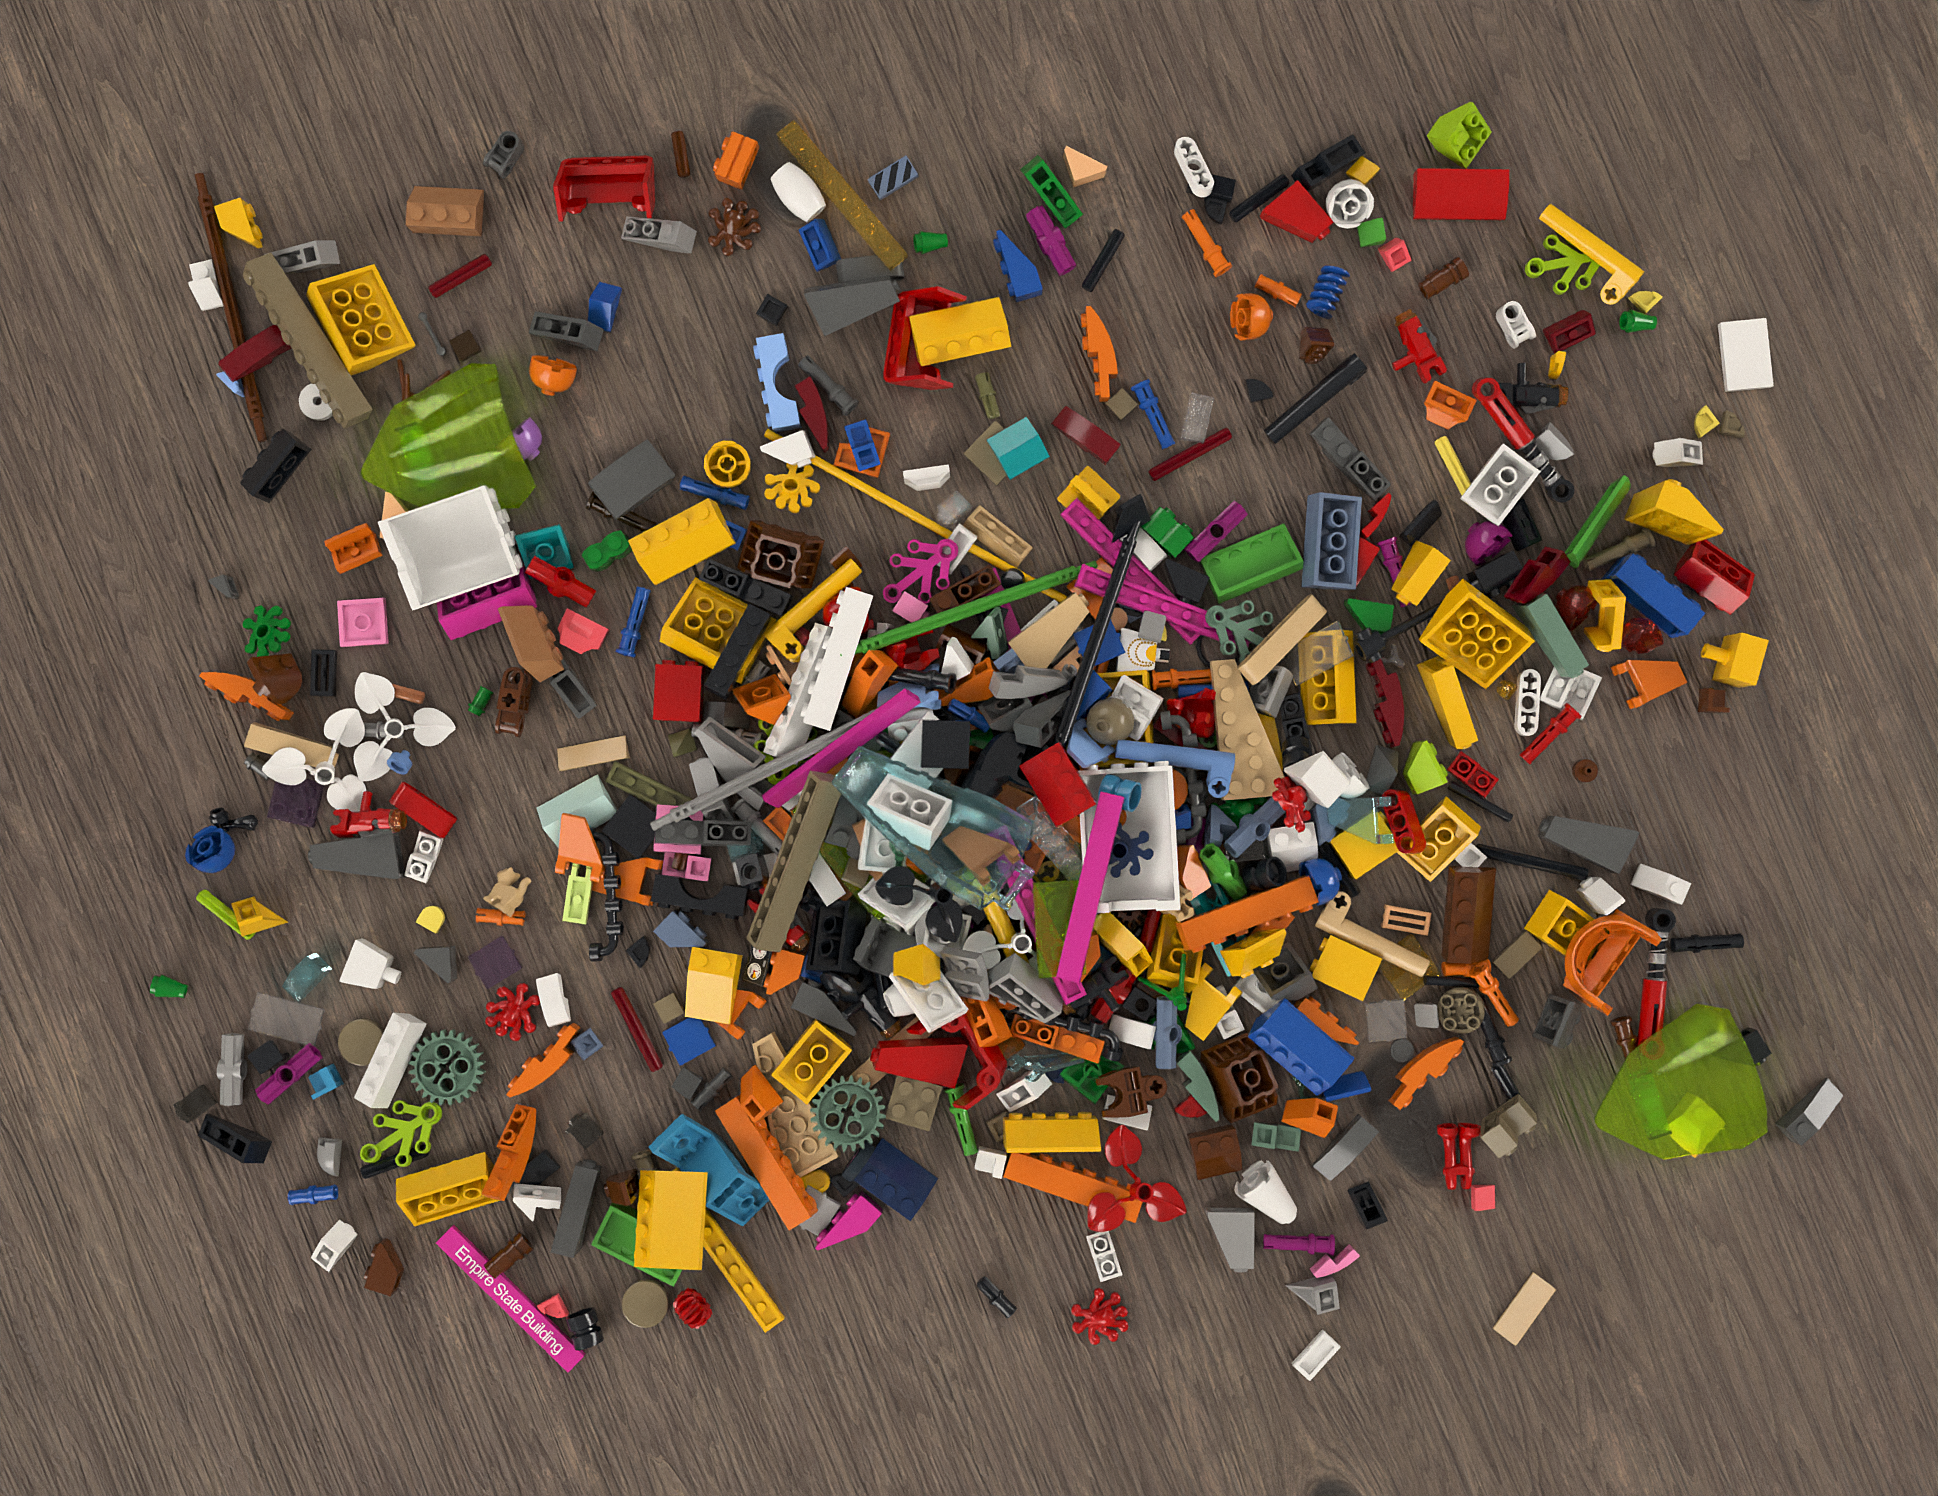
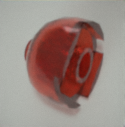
(1574, 605)

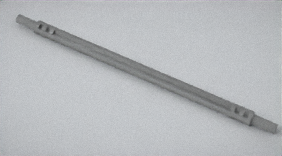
(754, 775)

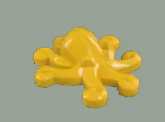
(791, 486)

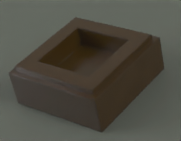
(465, 345)

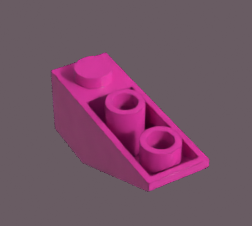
(855, 1220)

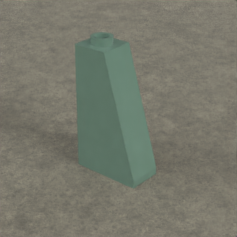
(1552, 635)

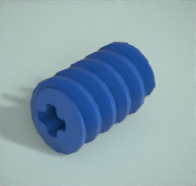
(1325, 291)

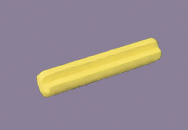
(1453, 464)

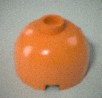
(1250, 316)
(551, 375)

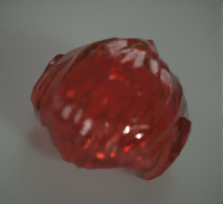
(1641, 635)

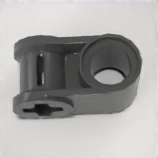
(505, 156)

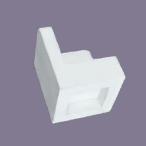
(990, 1161)

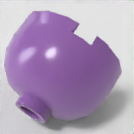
(528, 438)

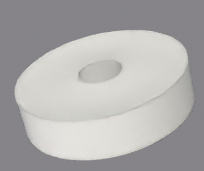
(308, 405)

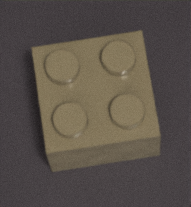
(913, 1102)

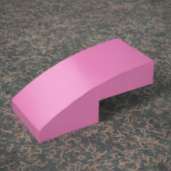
(696, 867)
(1327, 1266)

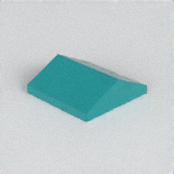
(1018, 448)
(547, 544)

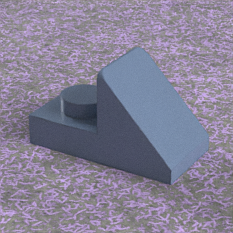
(1008, 662)
(1217, 827)

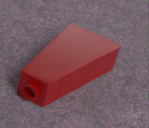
(924, 1060)

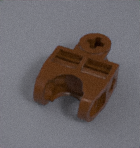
(509, 711)
(1131, 1091)

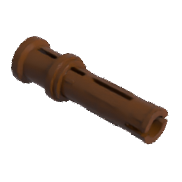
(1625, 1034)

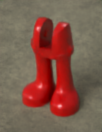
(1466, 1132)

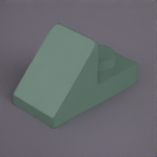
(994, 631)

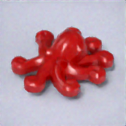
(1292, 801)
(513, 1012)
(1100, 1317)

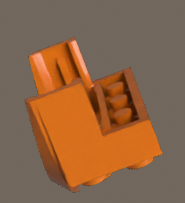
(1611, 953)

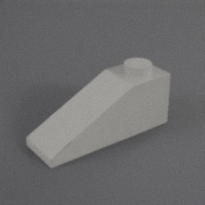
(307, 256)

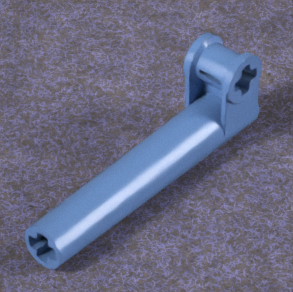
(1217, 763)

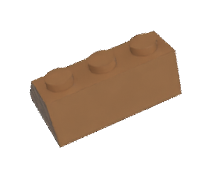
(445, 211)
(532, 640)

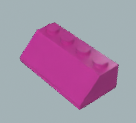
(480, 606)

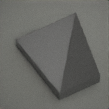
(1382, 769)

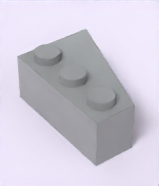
(1019, 985)

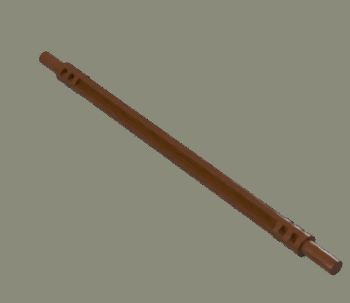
(229, 301)

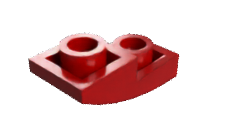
(1472, 774)

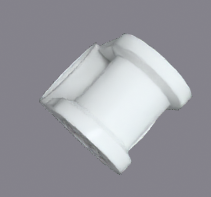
(1514, 326)

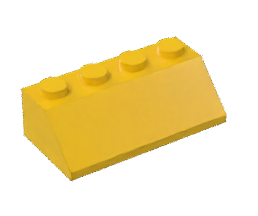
(960, 331)
(682, 541)
(1331, 695)
(1051, 1133)
(444, 1189)

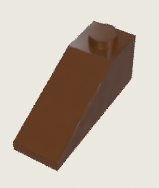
(623, 1187)

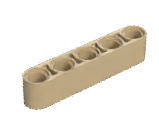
(1281, 639)

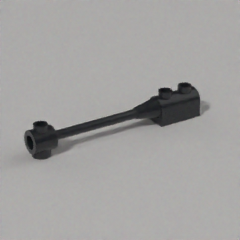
(1485, 578)

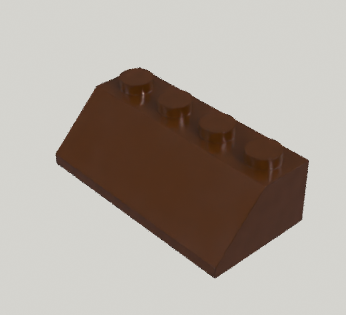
(1468, 914)

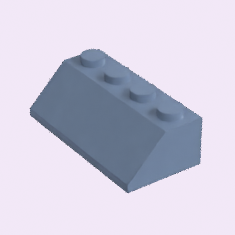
(1331, 541)

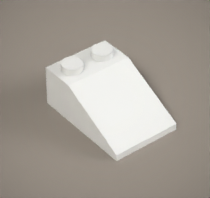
(1500, 484)
(911, 810)

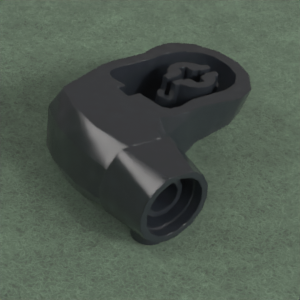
(1000, 764)

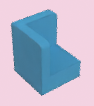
(325, 1080)

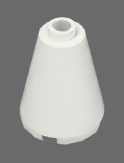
(1266, 1192)

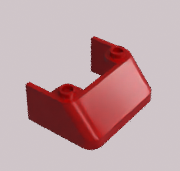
(604, 181)
(901, 359)
(990, 1059)

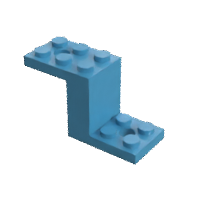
(707, 1152)

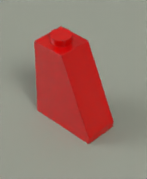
(1298, 214)

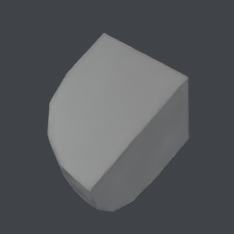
(1553, 443)
(329, 1155)

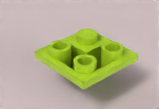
(1460, 134)
(1422, 768)

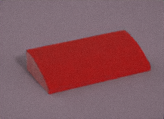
(1460, 194)

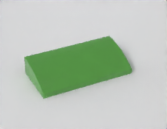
(1597, 520)
(1252, 563)
(618, 1239)

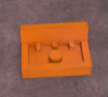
(354, 548)

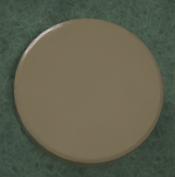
(1461, 1010)
(359, 1041)
(645, 1303)

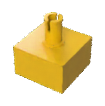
(1737, 659)

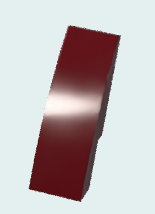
(254, 353)
(814, 412)
(1086, 435)
(1538, 575)

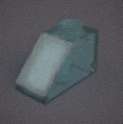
(306, 976)

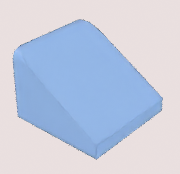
(235, 386)

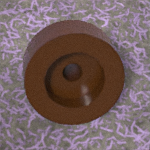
(1585, 770)

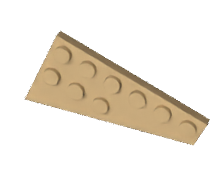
(1242, 733)
(791, 1120)

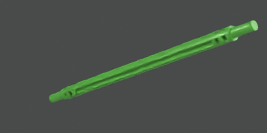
(970, 609)

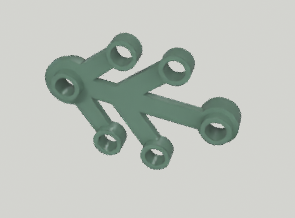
(1239, 630)

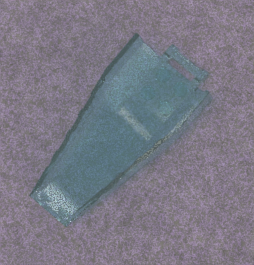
(969, 809)

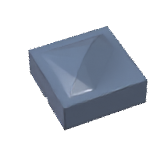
(586, 1044)

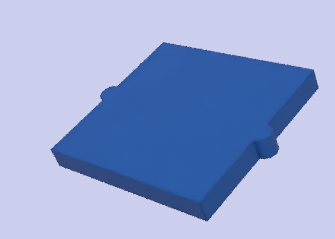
(1110, 647)
(688, 1039)

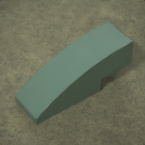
(1198, 1083)

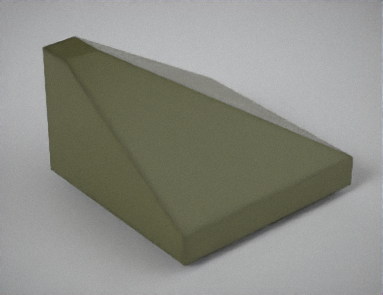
(682, 743)

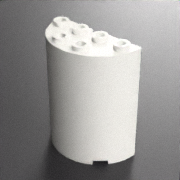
(451, 546)

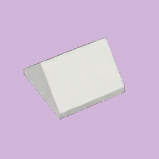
(1319, 777)

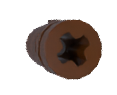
(1441, 279)
(508, 1255)

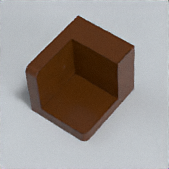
(1712, 701)

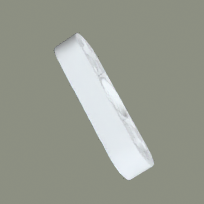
(1193, 176)
(1521, 684)

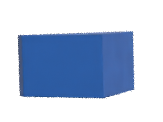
(603, 305)

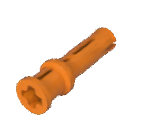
(1212, 252)
(1173, 678)
(1489, 986)

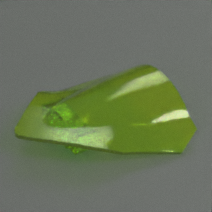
(450, 443)
(1687, 1089)

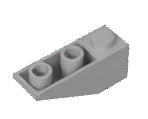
(659, 233)

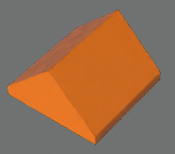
(763, 698)

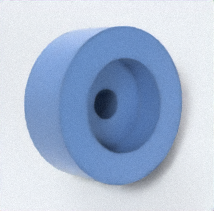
(400, 762)

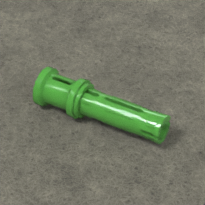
(962, 1120)

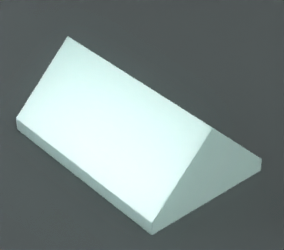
(584, 800)

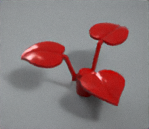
(1161, 1199)

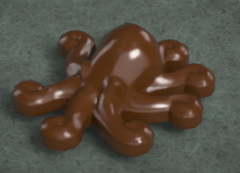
(734, 226)

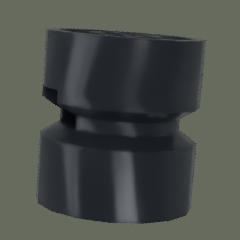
(1294, 750)
(1264, 874)
(584, 1328)

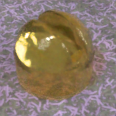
(1507, 689)

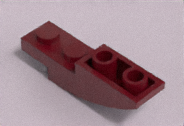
(1391, 709)

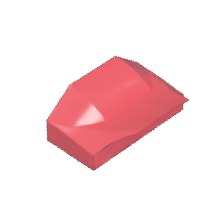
(580, 632)

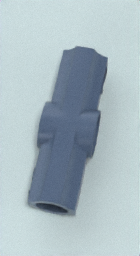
(1253, 827)
(1166, 1033)

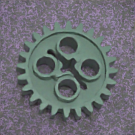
(431, 1053)
(867, 1120)

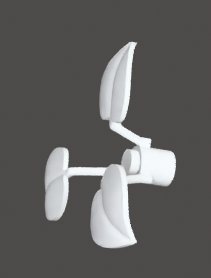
(375, 693)
(288, 763)
(985, 943)

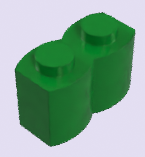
(1168, 532)
(602, 555)

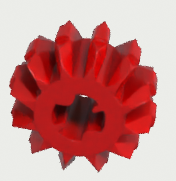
(692, 1308)

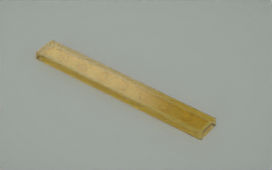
(842, 195)

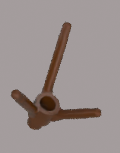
(405, 381)

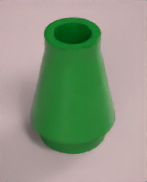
(928, 241)
(1636, 321)
(166, 987)

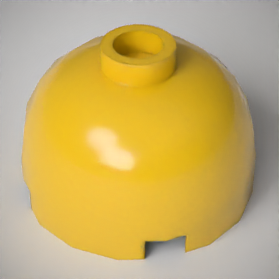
(727, 464)

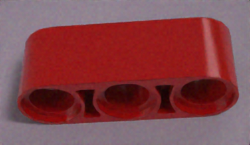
(423, 809)
(1412, 826)

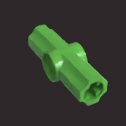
(1223, 871)

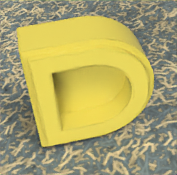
(431, 918)

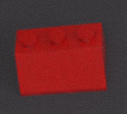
(1715, 576)
(1058, 784)

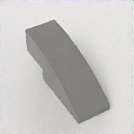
(1025, 682)

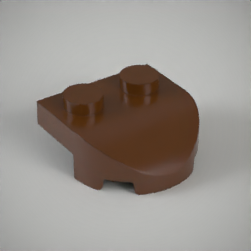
(276, 677)

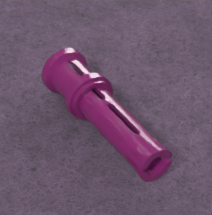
(1392, 559)
(1307, 1243)

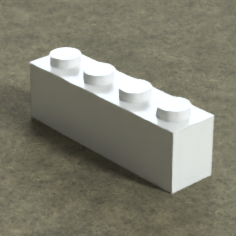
(390, 1060)

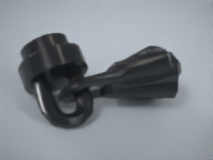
(221, 817)

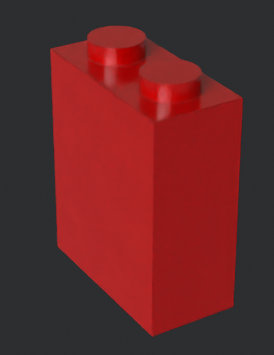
(678, 691)

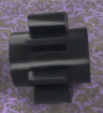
(810, 899)

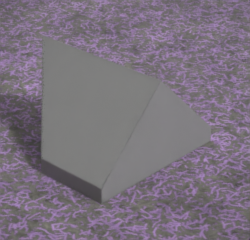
(1318, 1293)

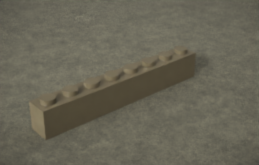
(307, 340)
(794, 862)

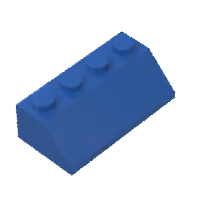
(1300, 1046)

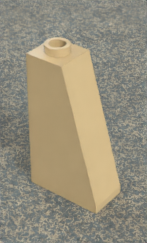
(1047, 635)
(270, 740)

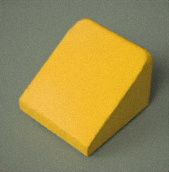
(1363, 170)

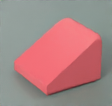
(1395, 254)
(1482, 1197)

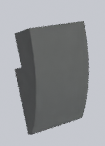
(632, 479)

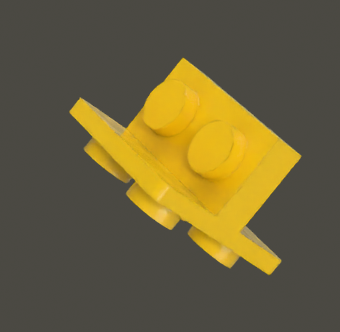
(1091, 491)

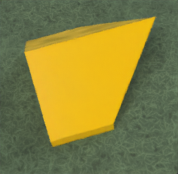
(254, 916)
(917, 964)

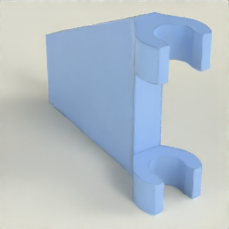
(928, 700)
(1084, 748)

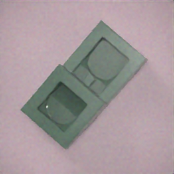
(1276, 1136)

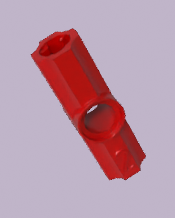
(560, 581)
(1101, 1009)

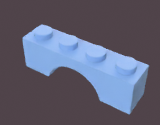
(773, 354)

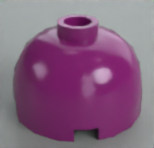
(1485, 540)

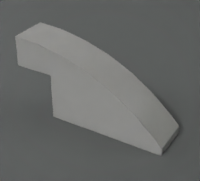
(733, 758)

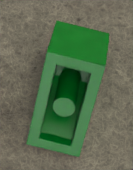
(1370, 614)

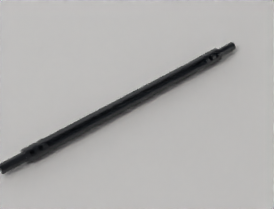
(1097, 636)

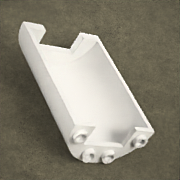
(1159, 877)

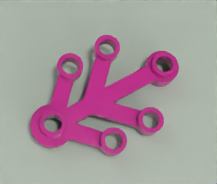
(923, 567)

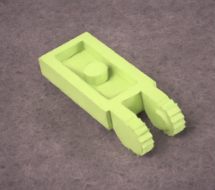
(578, 896)

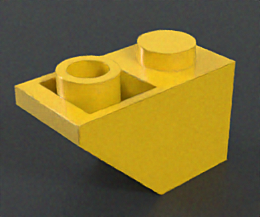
(237, 220)

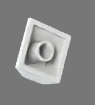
(935, 943)

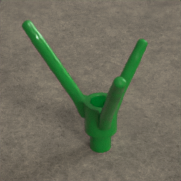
(1176, 994)

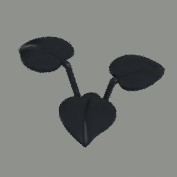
(942, 920)

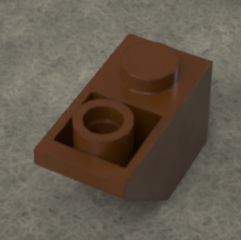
(385, 1271)

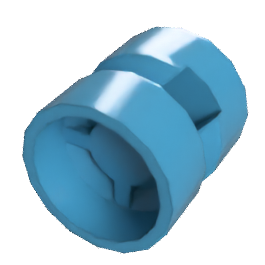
(1128, 788)

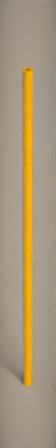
(913, 515)

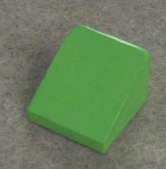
(1371, 232)

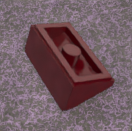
(1570, 331)

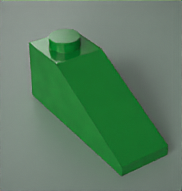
(1051, 191)

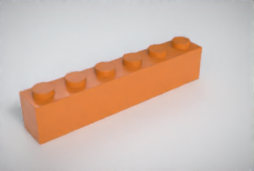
(1246, 913)
(768, 1164)
(1066, 1181)

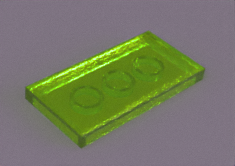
(1052, 915)

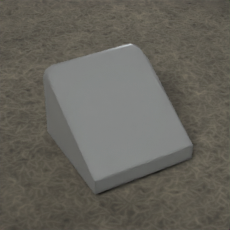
(1152, 626)
(1426, 1015)

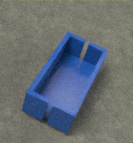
(1654, 596)

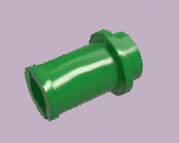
(480, 701)

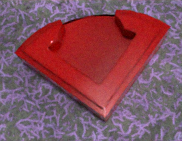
(1190, 1108)

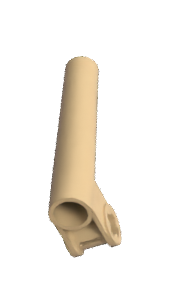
(1334, 922)

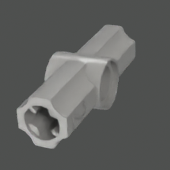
(232, 1069)

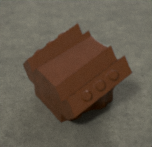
(780, 555)
(1240, 1077)

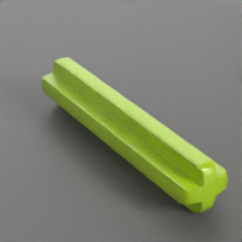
(220, 910)

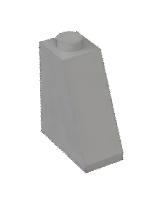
(706, 779)
(1235, 1235)

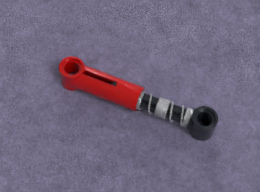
(1521, 437)
(1654, 986)

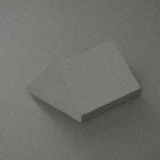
(1271, 691)

